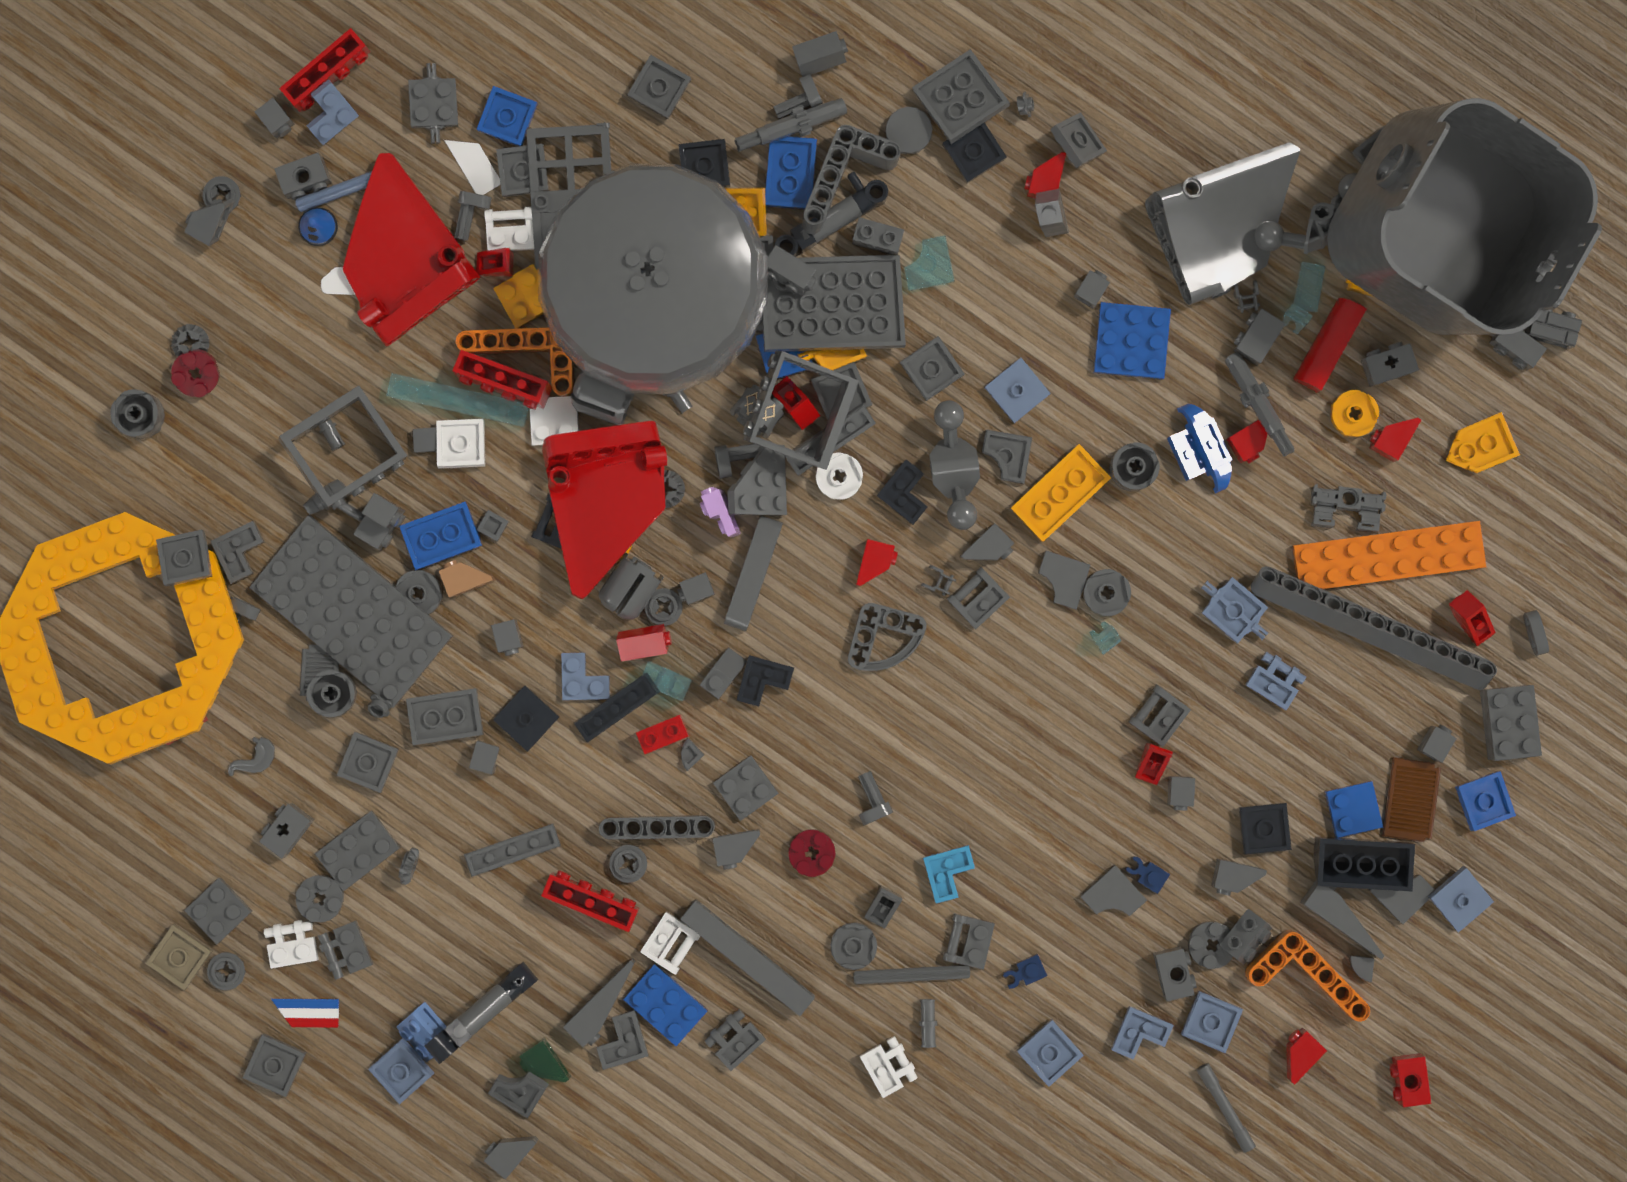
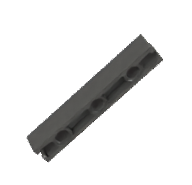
(748, 957)

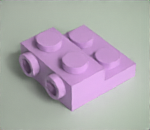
(716, 506)

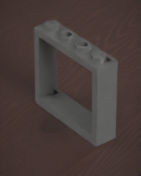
(323, 415)
(835, 420)

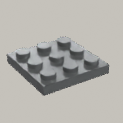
(960, 96)

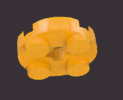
(1360, 401)

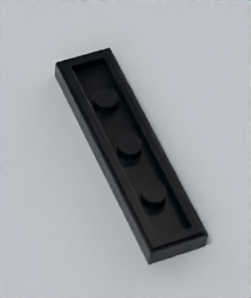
(617, 707)

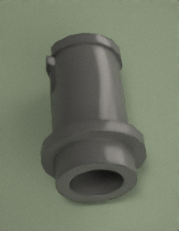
(331, 434)

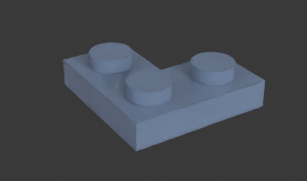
(336, 113)
(576, 683)
(1137, 1026)

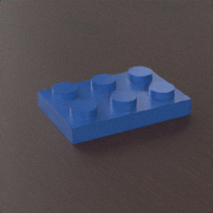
(790, 172)
(440, 535)
(665, 1004)

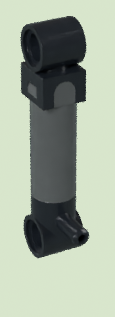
(838, 215)
(481, 1013)

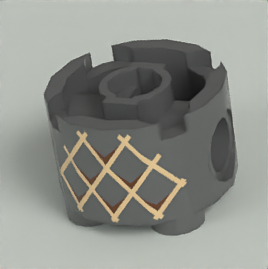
(743, 409)

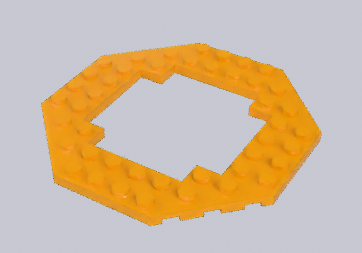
(146, 723)

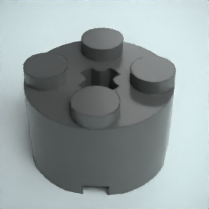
(132, 402)
(1146, 461)
(339, 682)

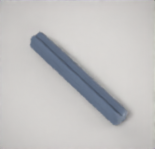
(333, 192)

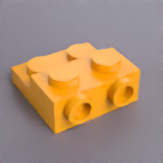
(520, 296)

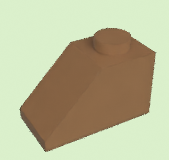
(461, 578)

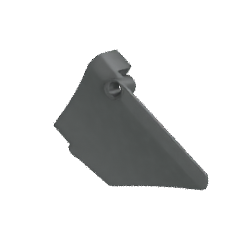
(1213, 230)

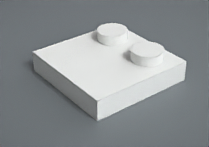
(556, 418)
(460, 443)

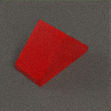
(495, 262)
(1153, 763)

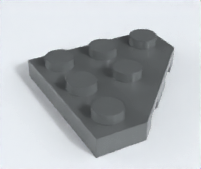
(761, 486)

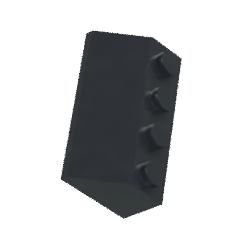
(1364, 863)

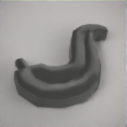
(264, 756)

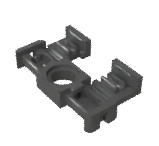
(1328, 498)

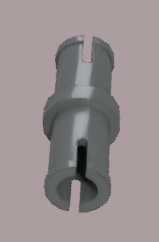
(928, 1023)

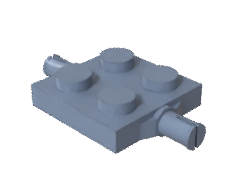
(1234, 610)

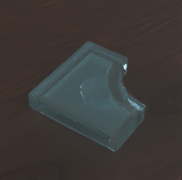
(931, 267)

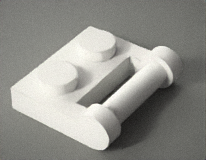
(511, 237)
(663, 939)

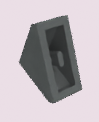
(883, 906)

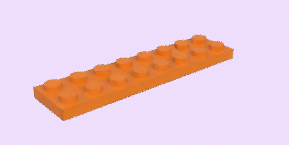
(1390, 555)

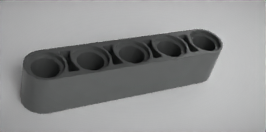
(753, 573)
(645, 827)

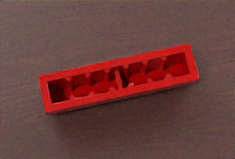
(1329, 344)

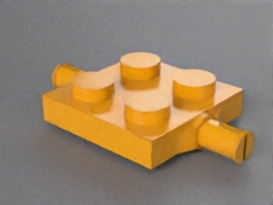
(834, 358)

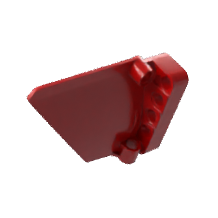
(400, 255)
(607, 495)

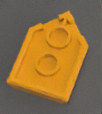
(1483, 445)

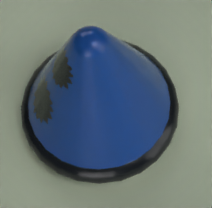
(317, 226)

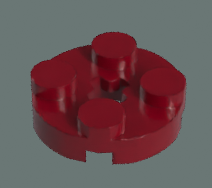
(182, 377)
(823, 860)

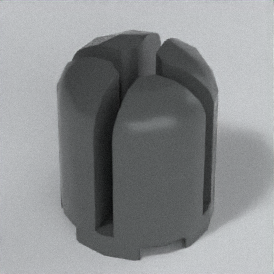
(600, 399)
(629, 587)

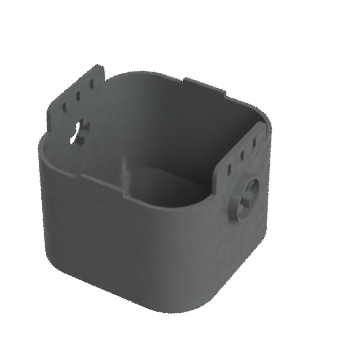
(1466, 219)

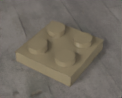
(179, 957)

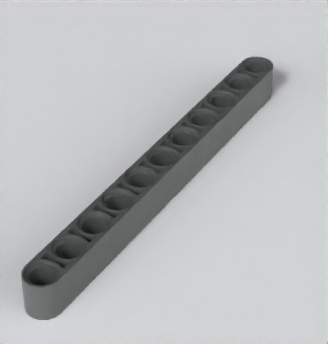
(1373, 628)

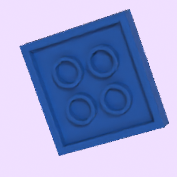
(1132, 340)

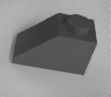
(1051, 213)
(209, 221)
(990, 546)
(723, 673)
(733, 847)
(1234, 876)
(508, 1153)

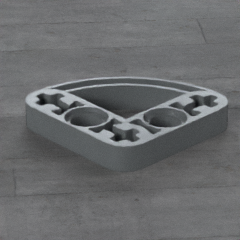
(880, 621)

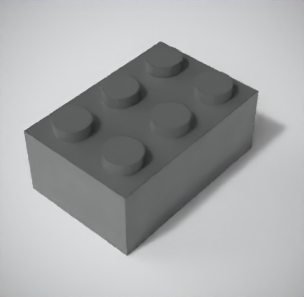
(1510, 722)

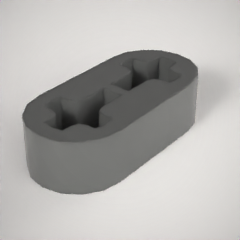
(1536, 632)

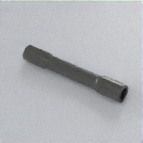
(1239, 1131)

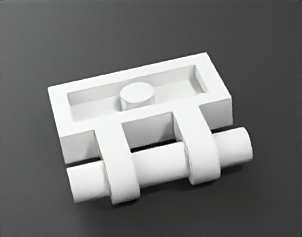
(294, 951)
(881, 1069)

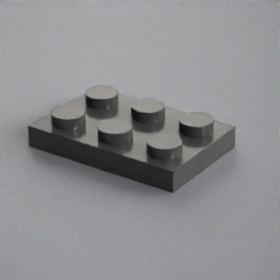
(444, 716)
(357, 850)

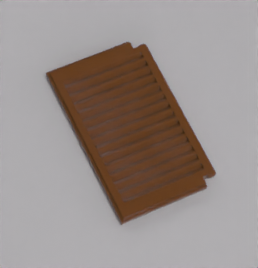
(1411, 800)

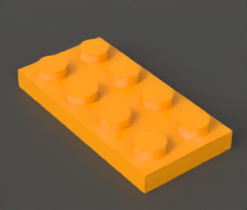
(1060, 493)

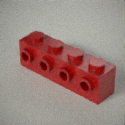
(330, 64)
(502, 379)
(591, 902)

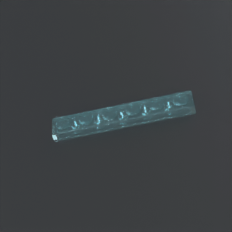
(457, 400)

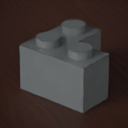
(379, 522)

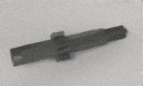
(799, 122)
(1256, 397)

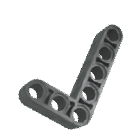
(836, 169)

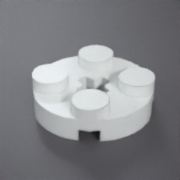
(852, 480)

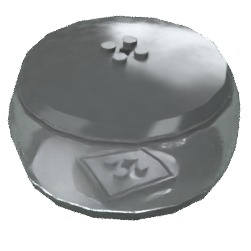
(661, 327)

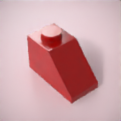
(1046, 176)
(795, 403)
(1393, 438)
(1248, 442)
(875, 560)
(1472, 617)
(1302, 1054)

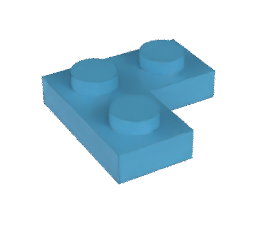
(941, 868)

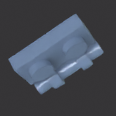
(1271, 686)

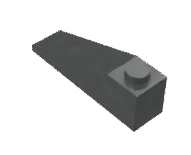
(1335, 911)
(592, 1016)

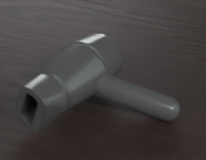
(314, 505)

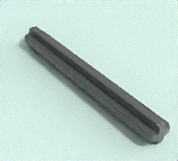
(912, 974)

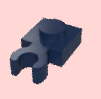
(1150, 876)
(1028, 970)

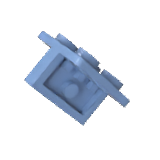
(420, 1029)

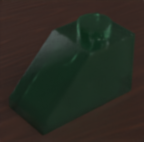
(544, 1062)

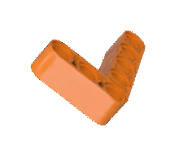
(525, 345)
(1312, 969)

